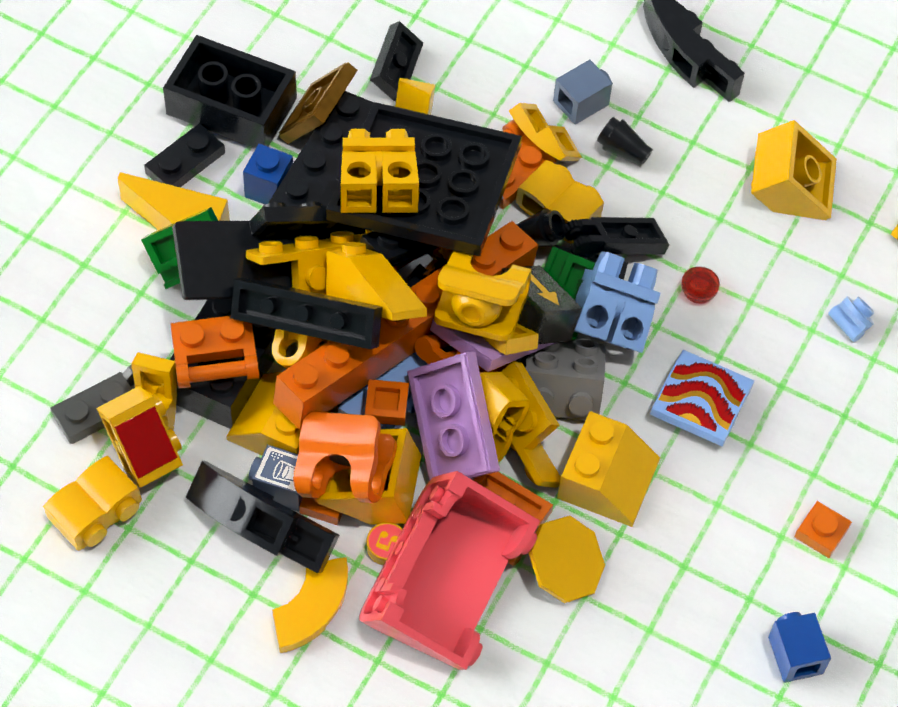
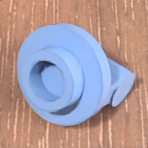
(852, 317)

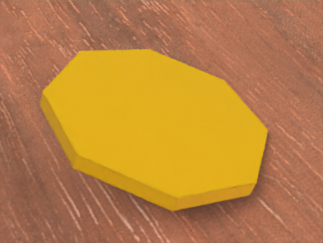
(567, 559)

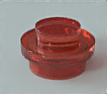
(700, 284)

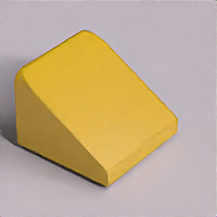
(415, 95)

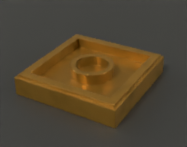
(317, 103)

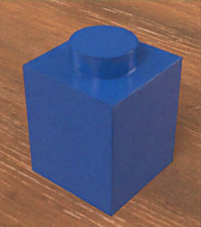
(265, 173)
(799, 646)

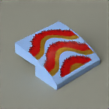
(702, 397)

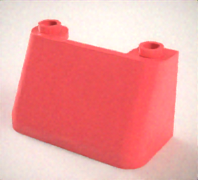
(447, 568)

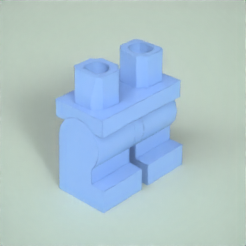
(617, 308)

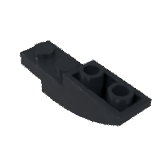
(692, 57)
(260, 518)

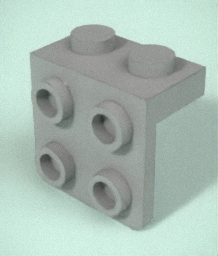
(570, 376)

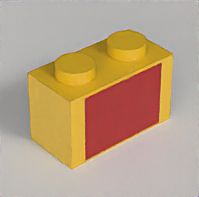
(141, 436)

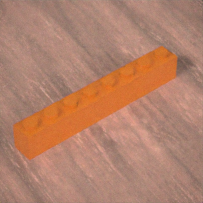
(341, 369)

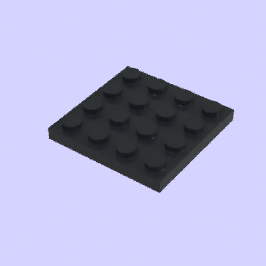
(459, 177)

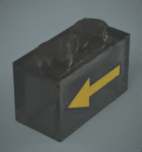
(548, 308)

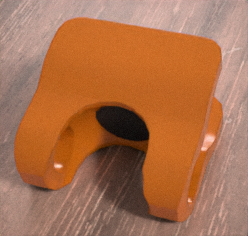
(343, 442)

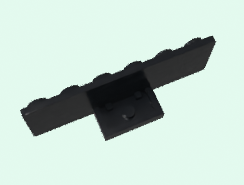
(215, 251)

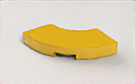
(313, 607)

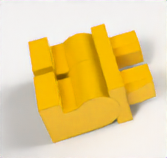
(376, 163)

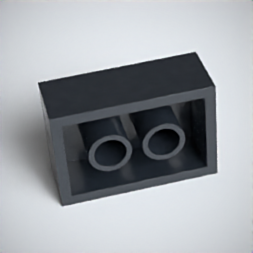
(230, 92)

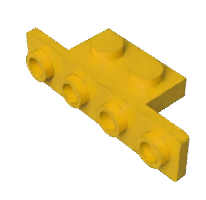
(306, 255)
(533, 430)

